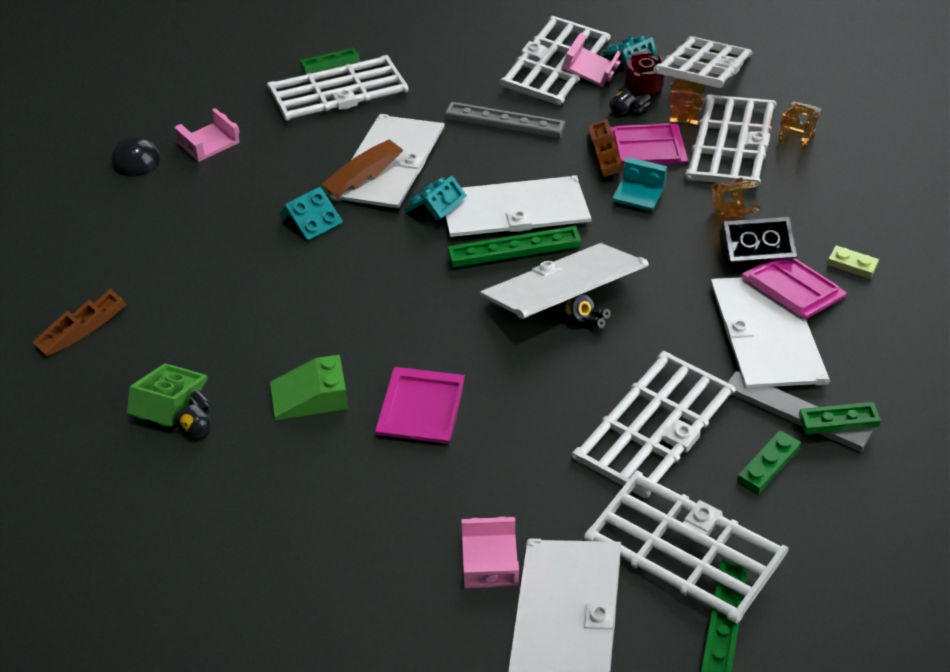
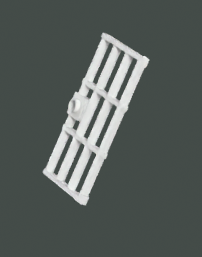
(536, 56)
(720, 63)
(342, 97)
(751, 137)
(672, 430)
(697, 527)

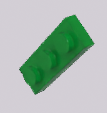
(329, 60)
(839, 418)
(769, 462)

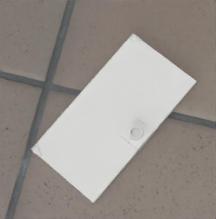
(394, 182)
(518, 206)
(562, 279)
(767, 337)
(566, 607)

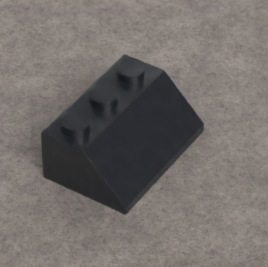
(757, 240)

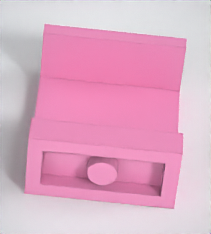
(588, 64)
(208, 139)
(489, 552)

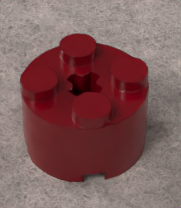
(641, 76)

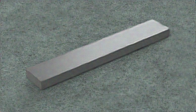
(505, 120)
(789, 407)

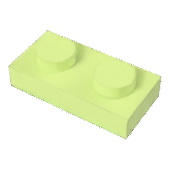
(853, 262)

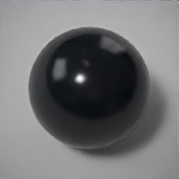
(135, 157)

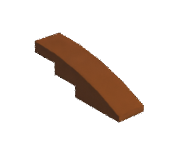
(605, 148)
(367, 164)
(75, 326)

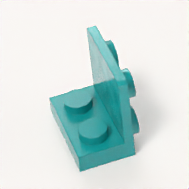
(631, 46)
(641, 184)
(438, 197)
(312, 213)

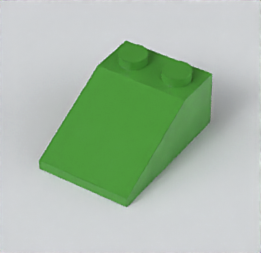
(310, 389)
(163, 393)

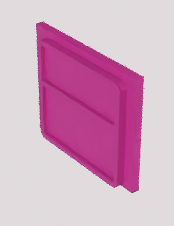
(650, 143)
(795, 286)
(421, 405)

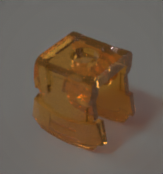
(686, 101)
(791, 121)
(736, 207)

